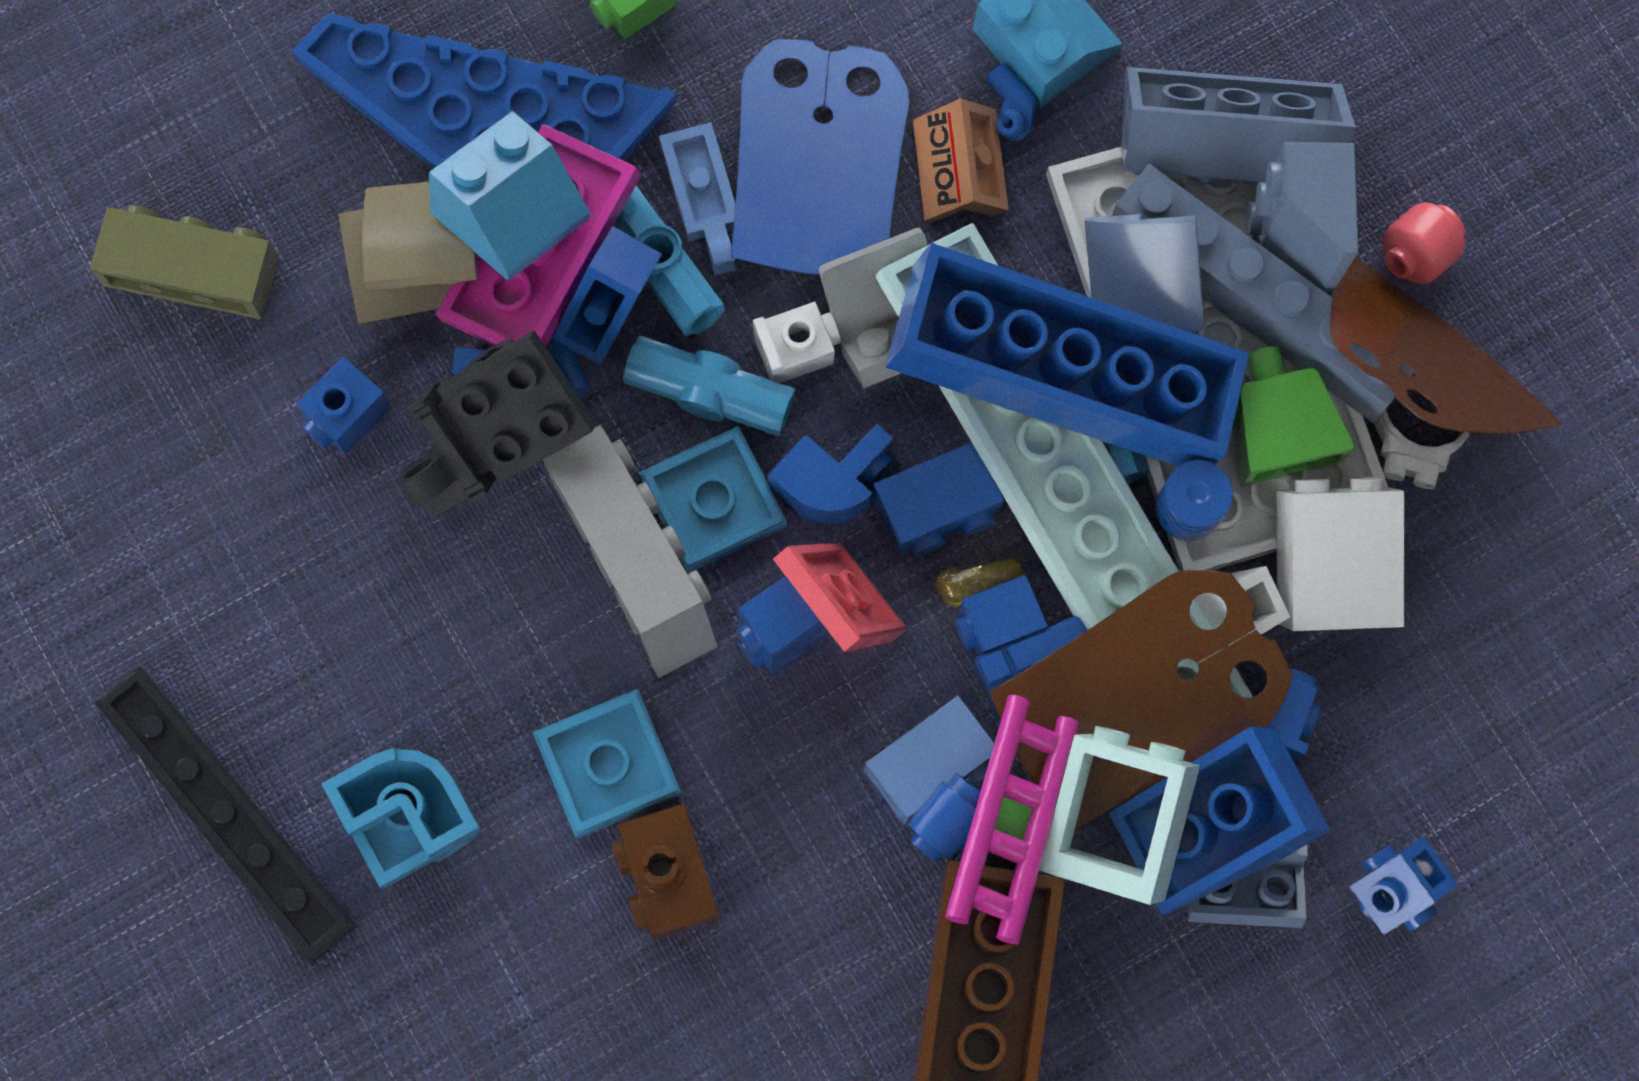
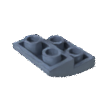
(1147, 267)
(1263, 898)

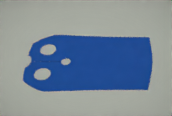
(808, 185)

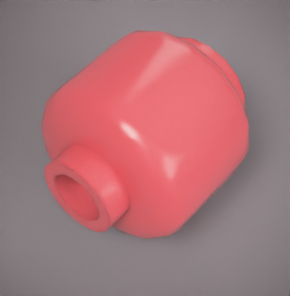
(1424, 242)

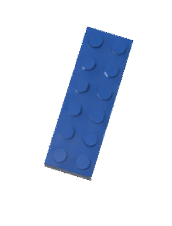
(1066, 358)

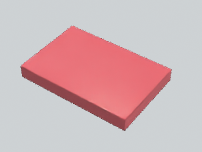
(840, 595)

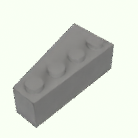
(633, 551)

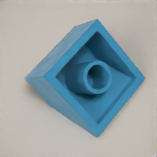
(1045, 41)
(507, 196)

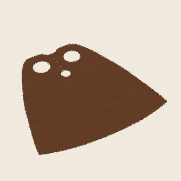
(1448, 368)

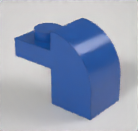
(829, 490)

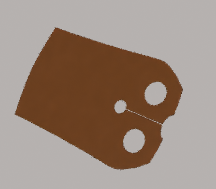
(1128, 681)

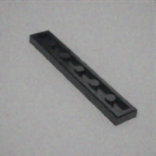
(226, 815)

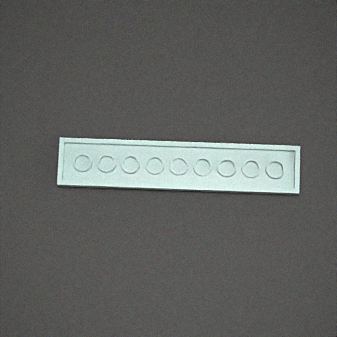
(1061, 491)

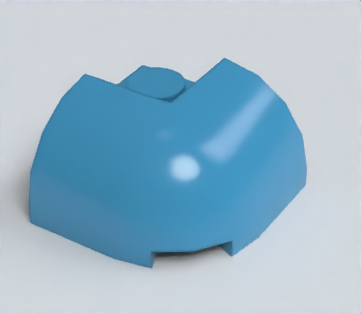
(401, 812)

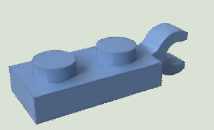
(702, 191)

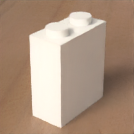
(1341, 555)

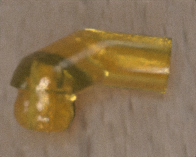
(958, 585)

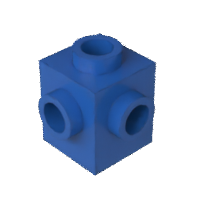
(1402, 886)

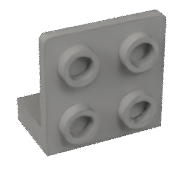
(861, 307)

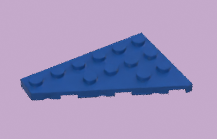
(446, 93)

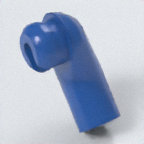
(1018, 103)

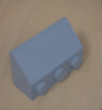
(1309, 210)

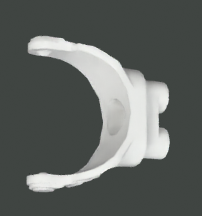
(1411, 459)

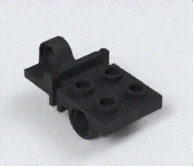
(493, 423)

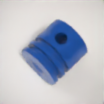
(1193, 500)

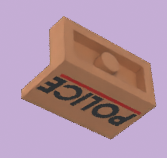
(960, 161)

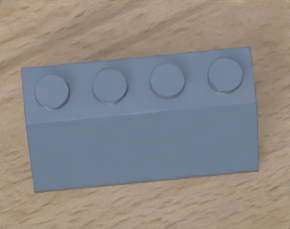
(1224, 123)

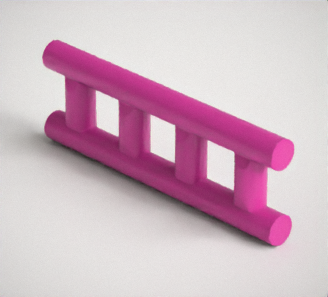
(985, 838)

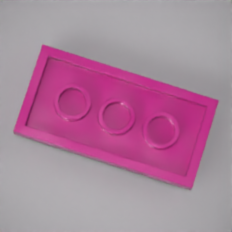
(542, 291)

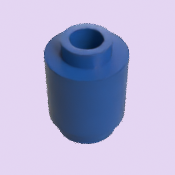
(945, 819)

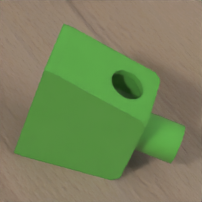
(1285, 422)

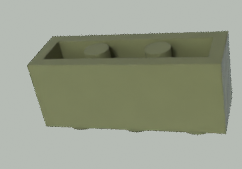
(185, 261)

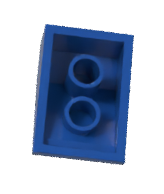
(1240, 819)

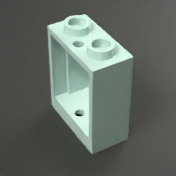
(1108, 875)

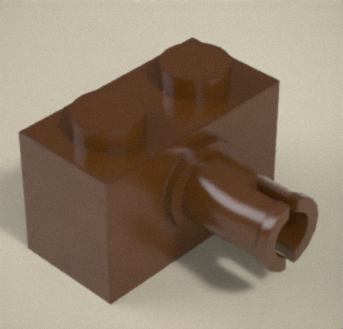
(666, 873)

